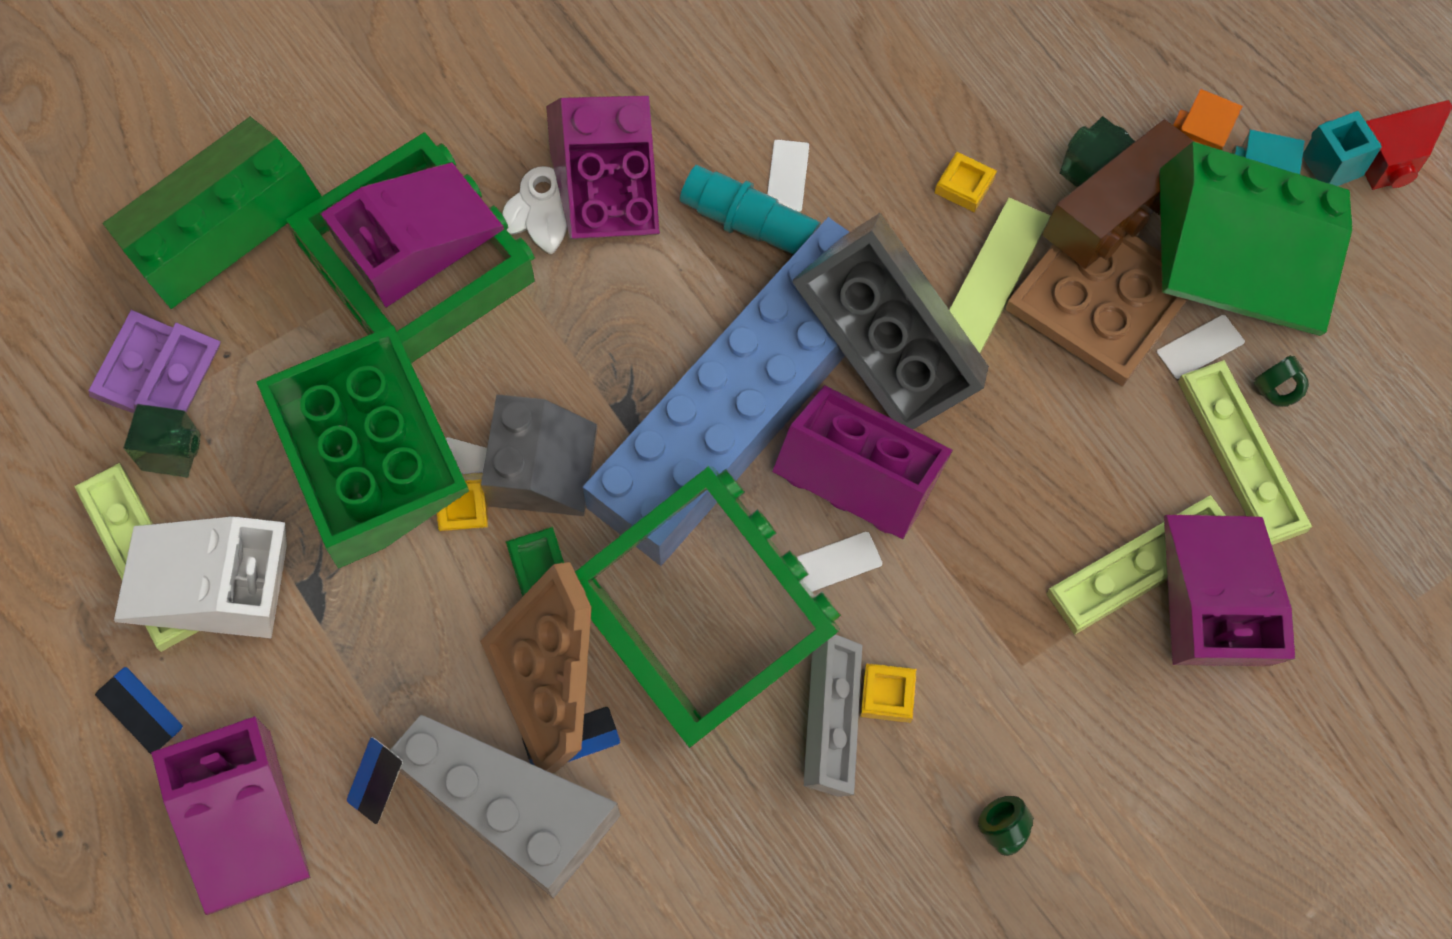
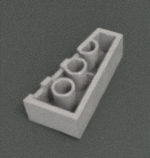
(514, 807)

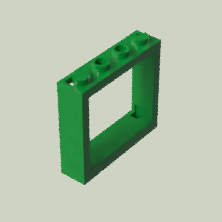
(449, 315)
(641, 659)

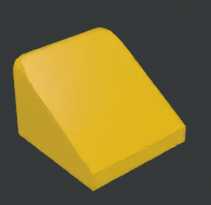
(468, 510)

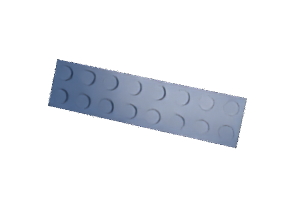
(721, 407)

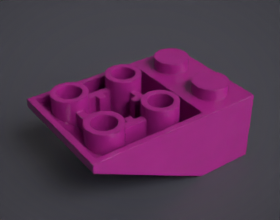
(604, 165)
(410, 228)
(1225, 593)
(231, 814)

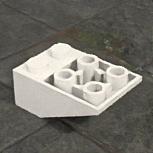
(204, 576)

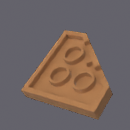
(543, 663)

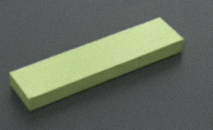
(997, 270)
(1243, 451)
(115, 512)
(1119, 575)

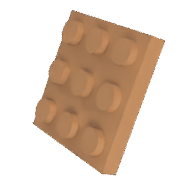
(1102, 312)

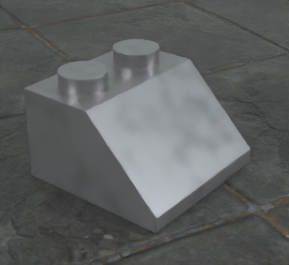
(537, 457)

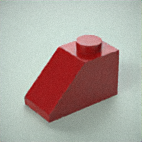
(1406, 143)

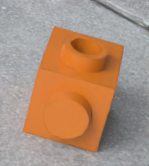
(1209, 119)

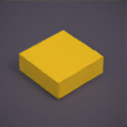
(965, 182)
(888, 693)

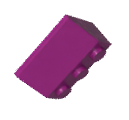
(861, 461)

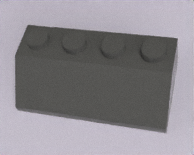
(892, 324)

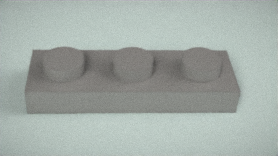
(833, 717)

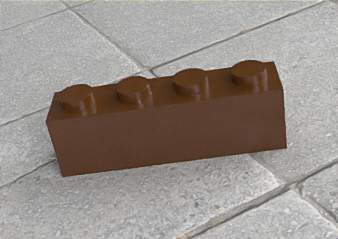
(1115, 199)

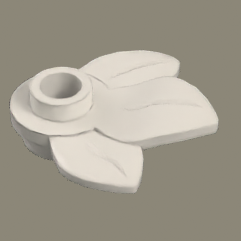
(537, 212)

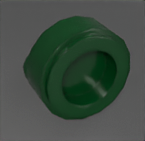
(1277, 375)
(1006, 824)

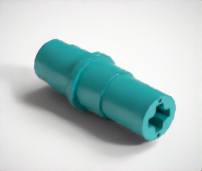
(746, 210)

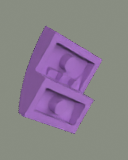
(153, 365)

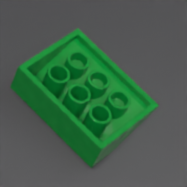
(212, 210)
(1252, 237)
(363, 444)

